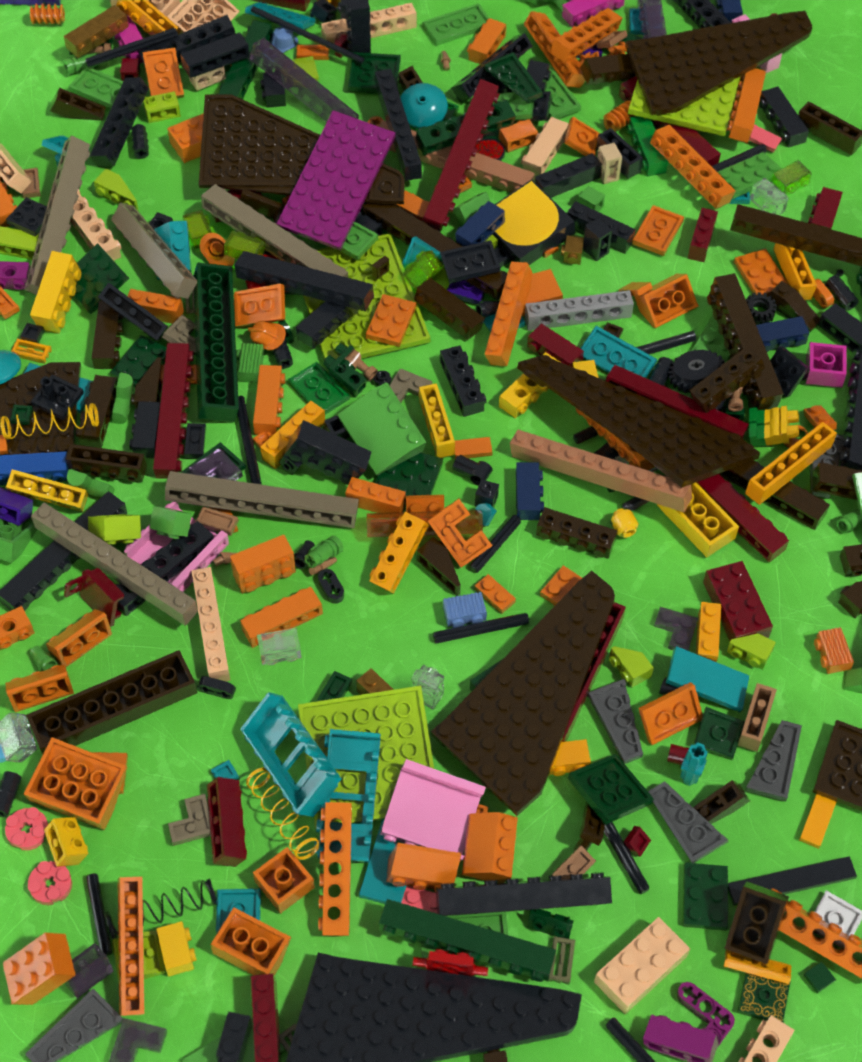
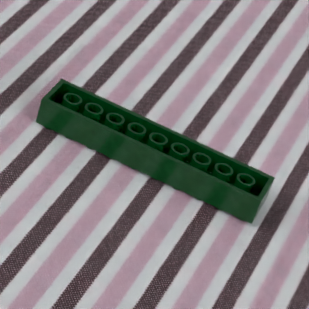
(215, 343)

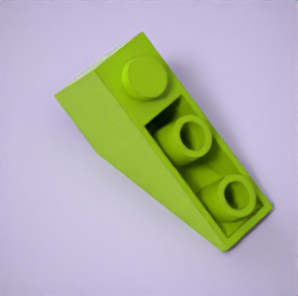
(114, 188)

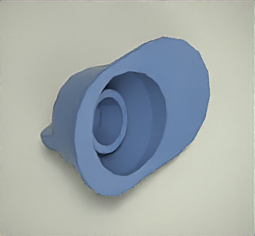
(283, 39)

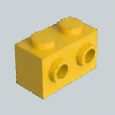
(66, 841)
(175, 948)

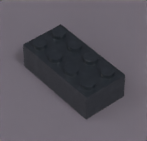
(327, 452)

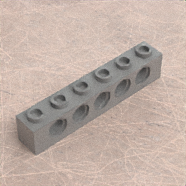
(579, 310)

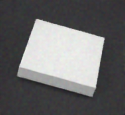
(839, 912)

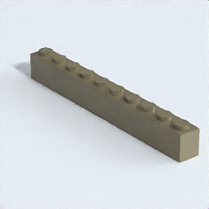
(59, 208)
(277, 240)
(261, 499)
(115, 564)

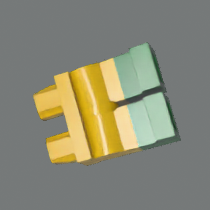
(772, 426)

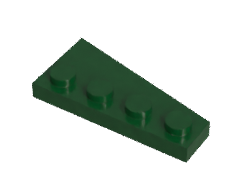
(514, 76)

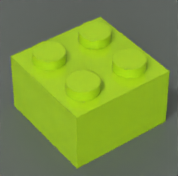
(115, 528)

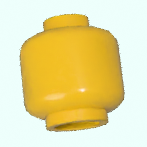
(624, 523)

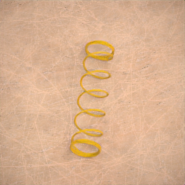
(92, 406)
(303, 842)

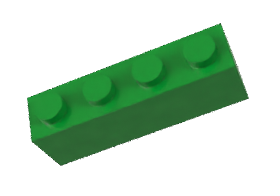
(642, 131)

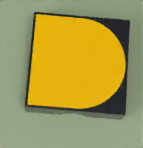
(532, 223)

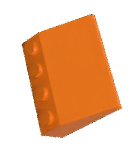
(76, 783)

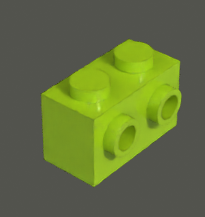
(161, 107)

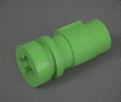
(76, 64)
(320, 553)

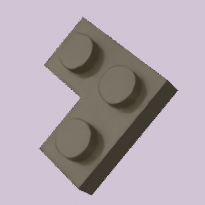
(180, 332)
(407, 382)
(195, 826)

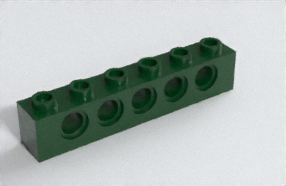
(444, 139)

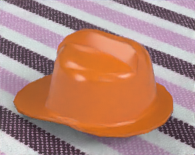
(213, 250)
(268, 334)

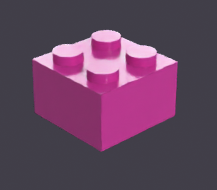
(826, 364)

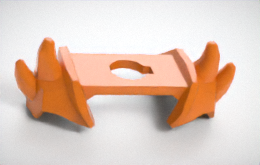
(614, 50)

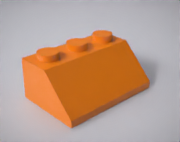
(667, 300)
(80, 637)
(39, 688)
(490, 846)
(421, 866)
(250, 944)

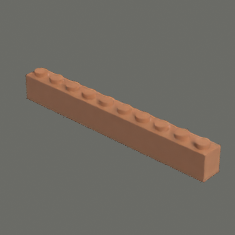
(483, 168)
(600, 470)

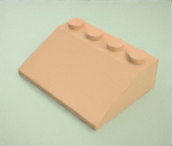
(195, 13)

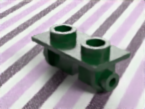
(557, 926)

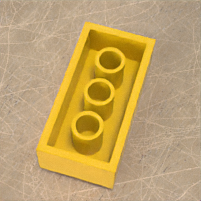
(56, 292)
(703, 522)

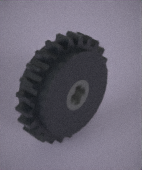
(693, 368)

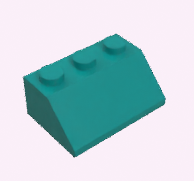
(176, 237)

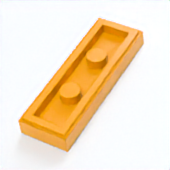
(817, 821)
(773, 970)

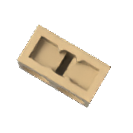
(207, 79)
(611, 163)

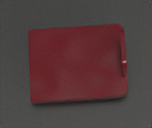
(97, 592)

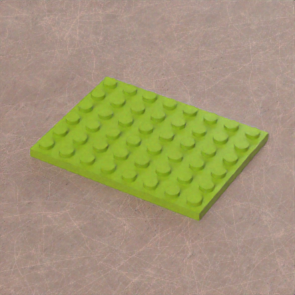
(392, 284)

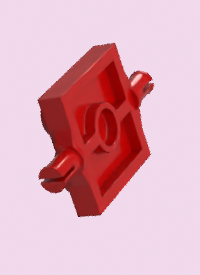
(449, 963)

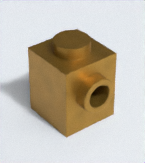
(572, 250)

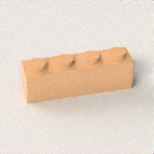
(545, 146)
(12, 172)

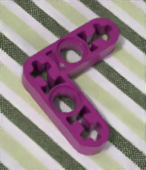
(714, 1025)

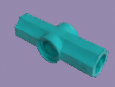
(693, 764)

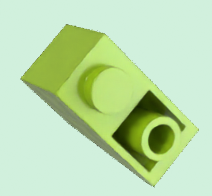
(752, 649)
(632, 665)

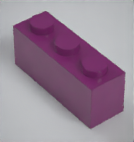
(680, 1040)

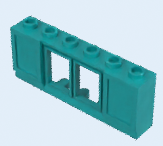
(266, 731)
(354, 753)

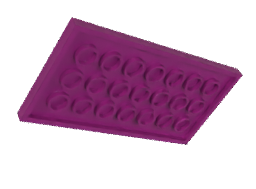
(336, 180)

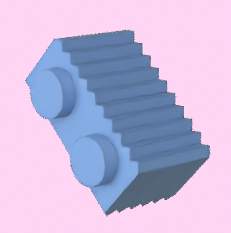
(464, 609)

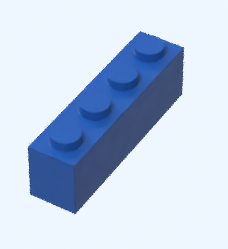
(44, 465)

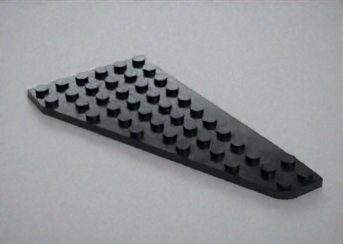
(420, 1015)

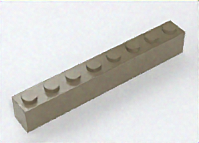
(154, 251)

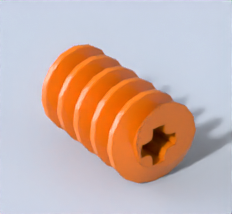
(47, 14)
(618, 117)

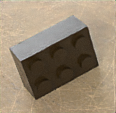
(756, 922)

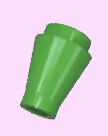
(848, 521)
(42, 658)

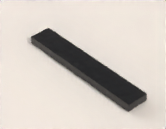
(799, 878)

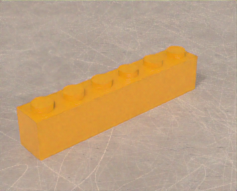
(790, 463)

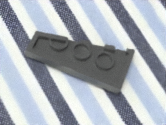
(691, 830)

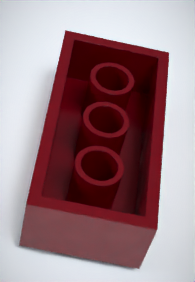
(740, 604)

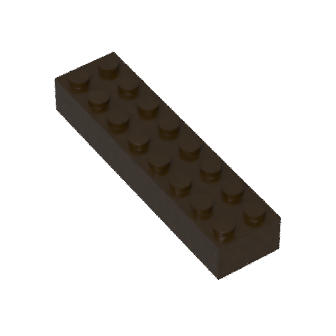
(739, 331)
(114, 702)

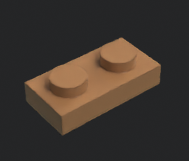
(576, 863)

